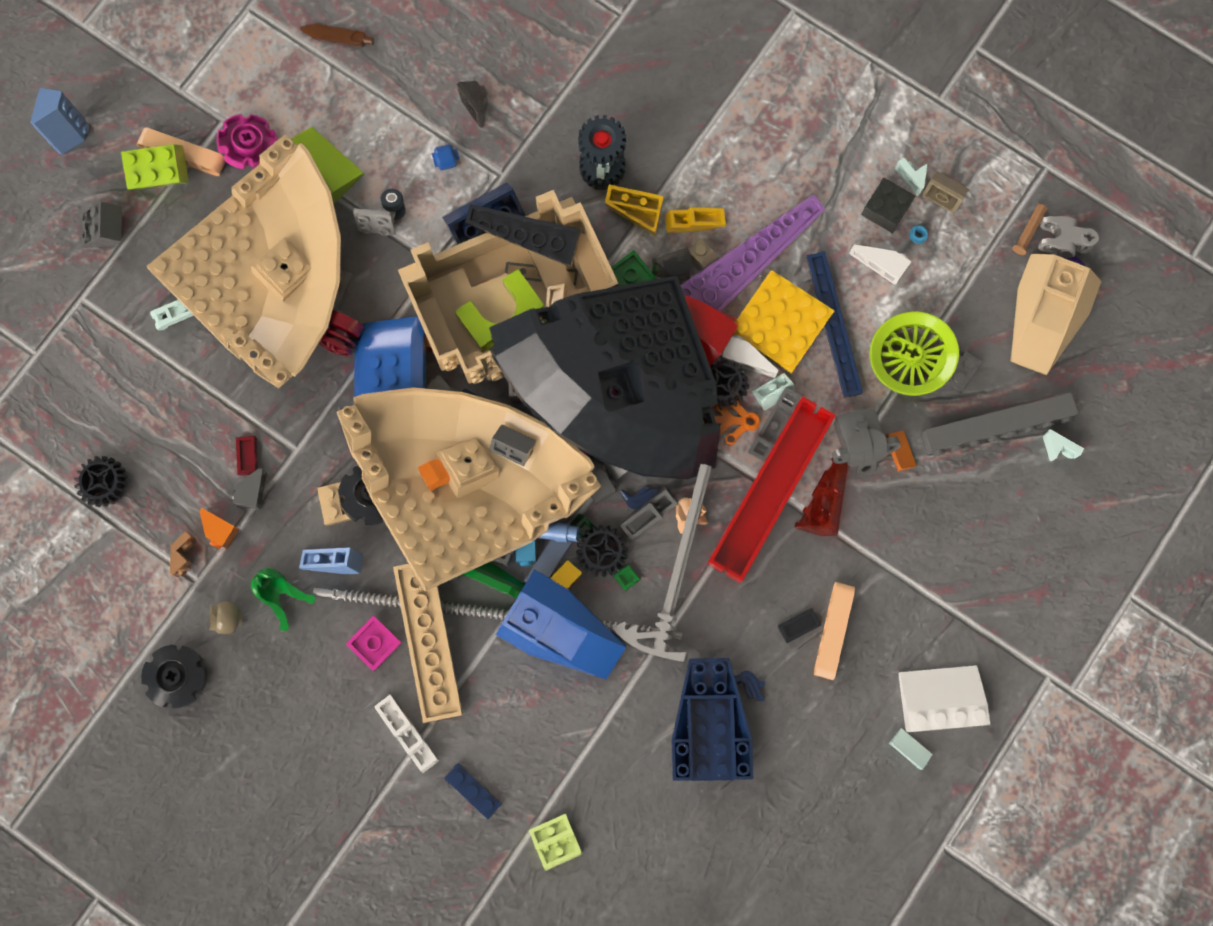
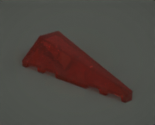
(825, 508)

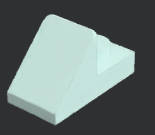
(913, 178)
(1055, 443)

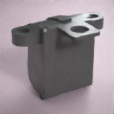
(862, 440)

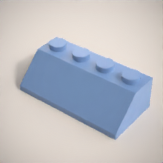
(58, 120)

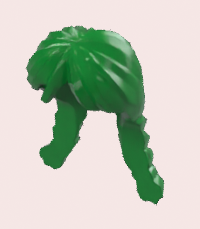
(268, 585)

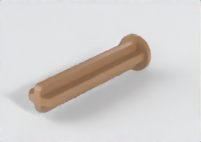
(1030, 229)

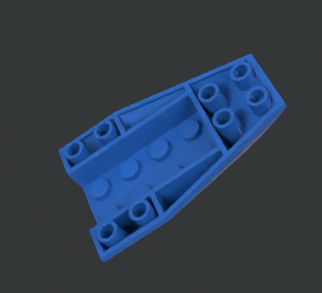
(560, 629)

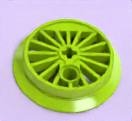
(942, 370)

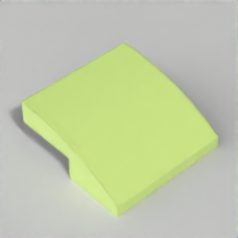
(555, 842)

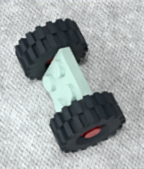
(602, 152)

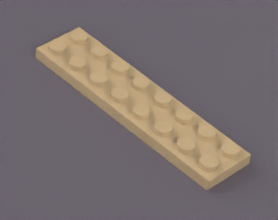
(428, 647)

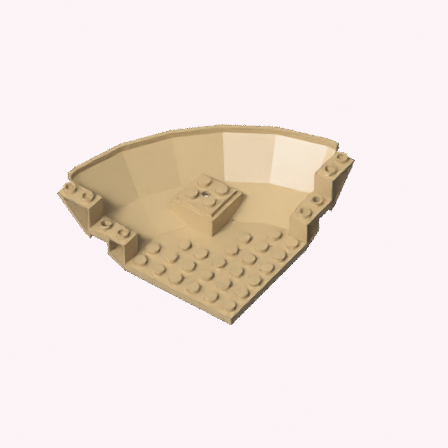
(232, 262)
(487, 503)

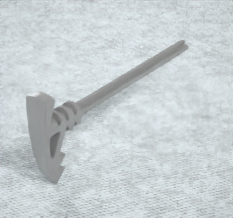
(667, 615)

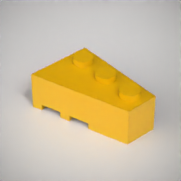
(636, 206)

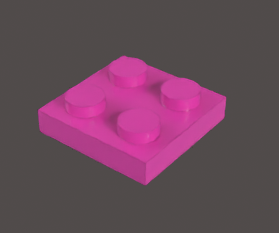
(373, 643)

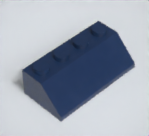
(501, 198)

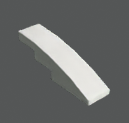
(406, 733)

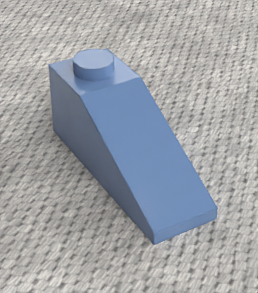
(332, 560)

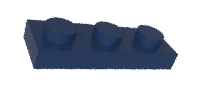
(472, 791)

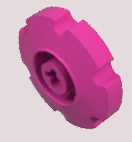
(244, 140)

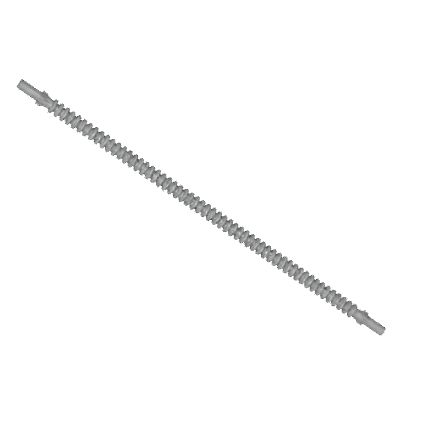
(338, 594)

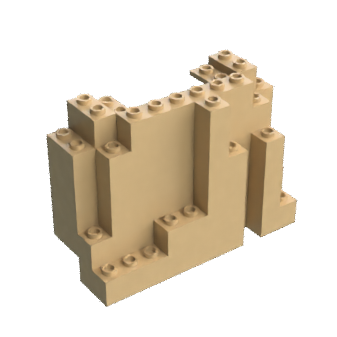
(449, 280)

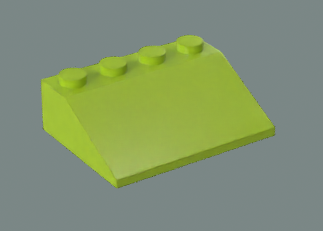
(334, 167)

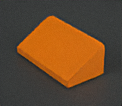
(903, 456)

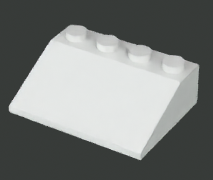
(943, 699)

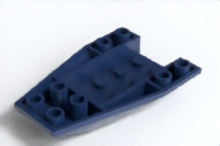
(711, 727)

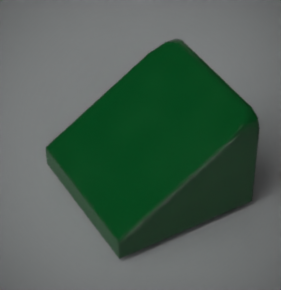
(584, 524)

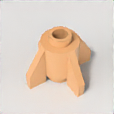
(682, 511)

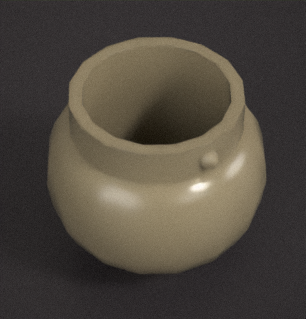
(224, 618)

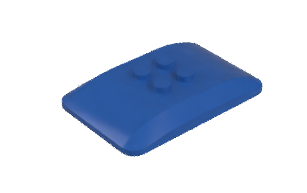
(390, 356)

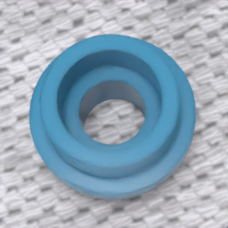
(921, 230)

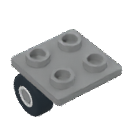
(381, 221)

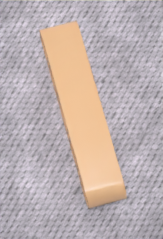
(195, 156)
(834, 631)

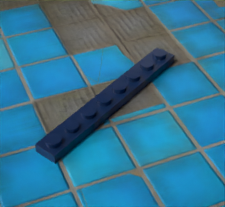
(835, 327)

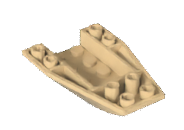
(1050, 309)

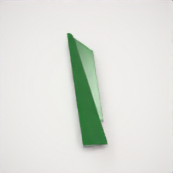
(496, 578)

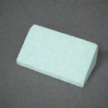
(769, 393)
(910, 749)

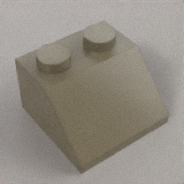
(945, 192)

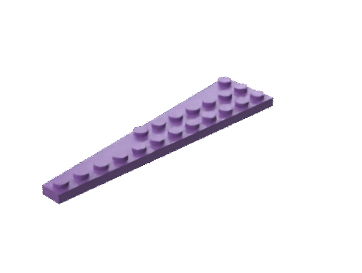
(736, 269)

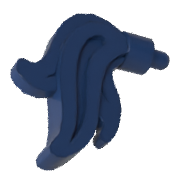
(635, 502)
(751, 684)

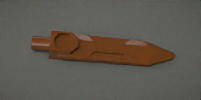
(337, 34)

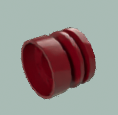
(339, 333)

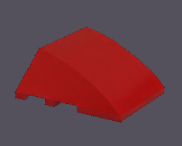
(713, 327)

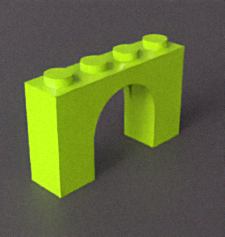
(479, 327)

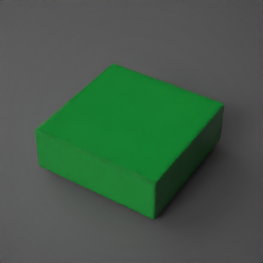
(626, 577)

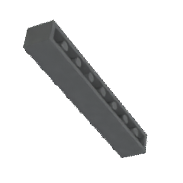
(998, 424)

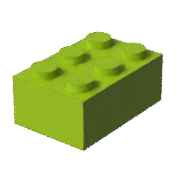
(155, 167)

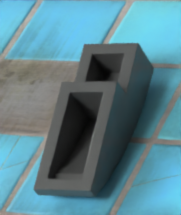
(649, 513)

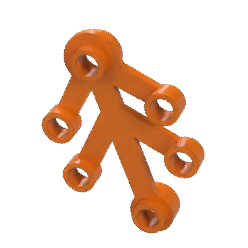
(727, 420)

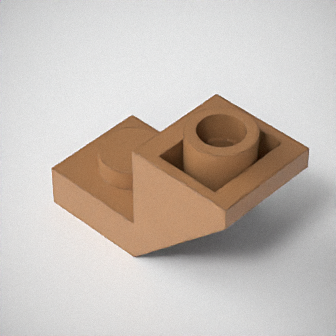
(178, 562)

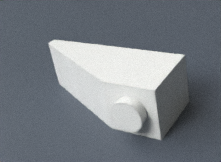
(884, 262)
(748, 357)

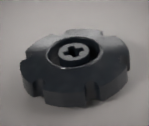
(356, 502)
(188, 681)

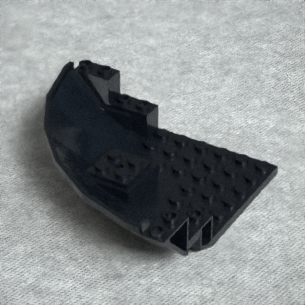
(623, 341)

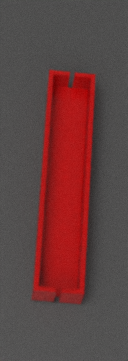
(771, 490)

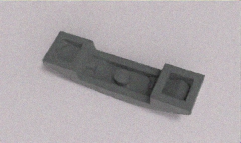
(775, 424)

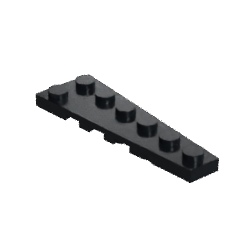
(538, 236)

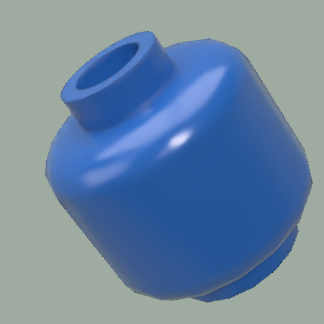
(445, 157)

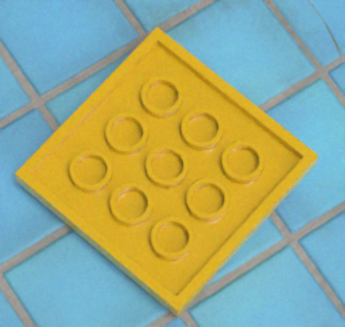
(782, 321)

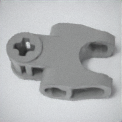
(1067, 238)

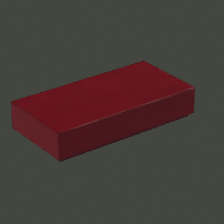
(246, 455)

